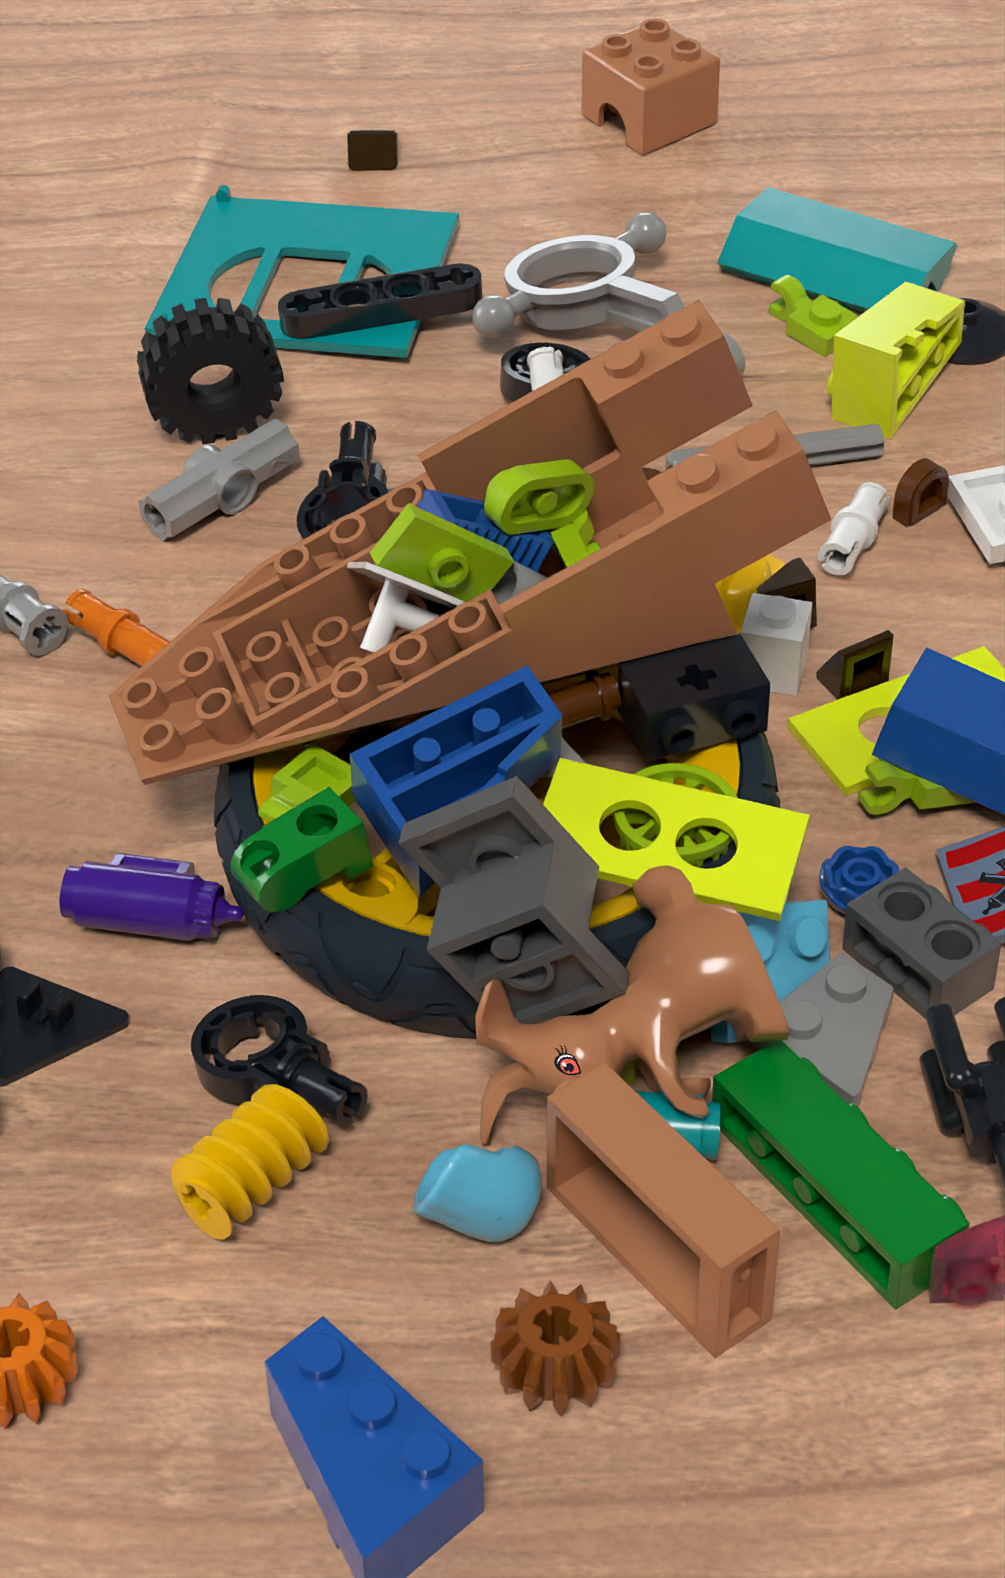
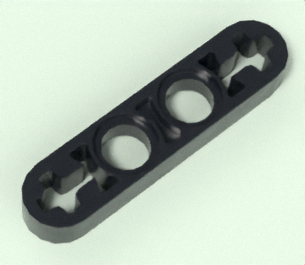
(326, 311)

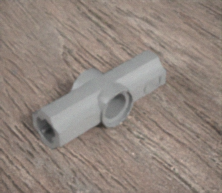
(219, 480)

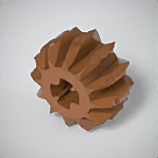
(555, 1347)

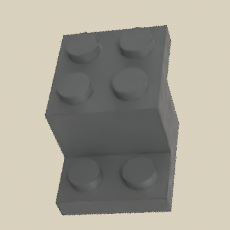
(514, 903)

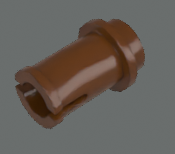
(587, 699)

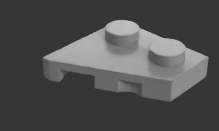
(838, 1023)

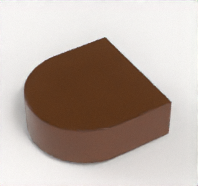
(920, 491)

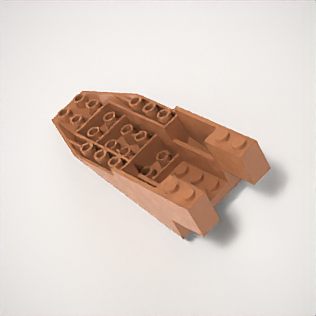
(282, 647)

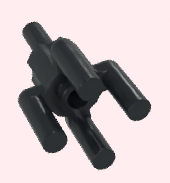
(964, 1093)

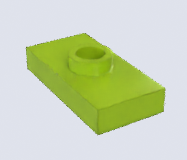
(441, 554)

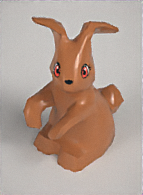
(681, 980)

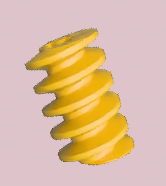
(247, 1158)

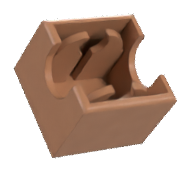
(655, 81)

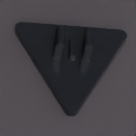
(47, 1023)

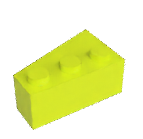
(893, 356)

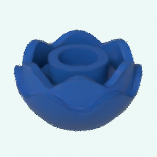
(852, 873)

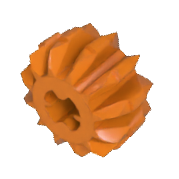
(33, 1359)

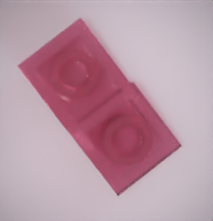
(970, 1266)

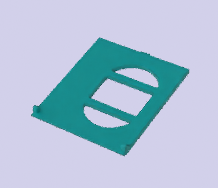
(249, 228)

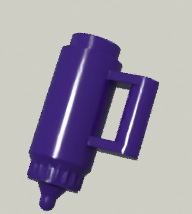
(145, 898)

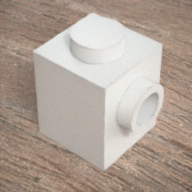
(779, 639)

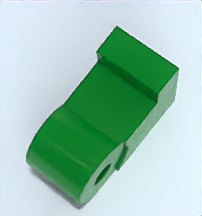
(301, 851)

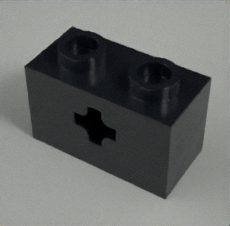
(693, 697)

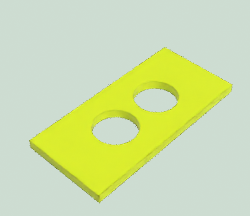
(833, 730)
(764, 835)

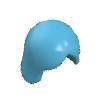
(481, 1191)

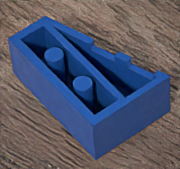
(453, 754)
(371, 1454)

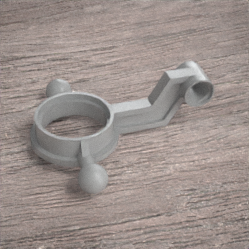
(610, 298)

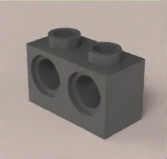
(921, 944)

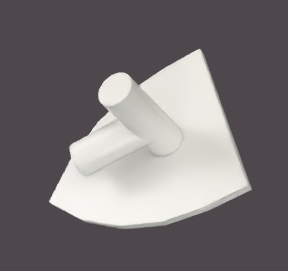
(392, 607)

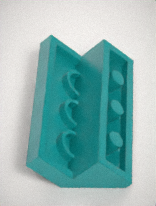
(831, 250)

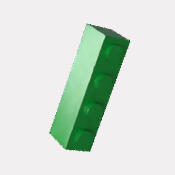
(836, 1169)

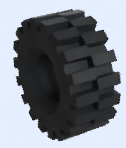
(205, 339)

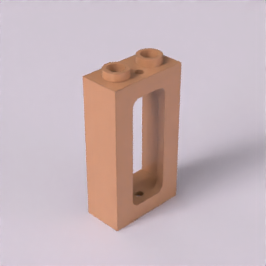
(661, 1209)

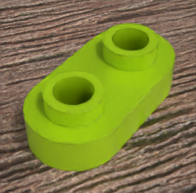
(538, 496)

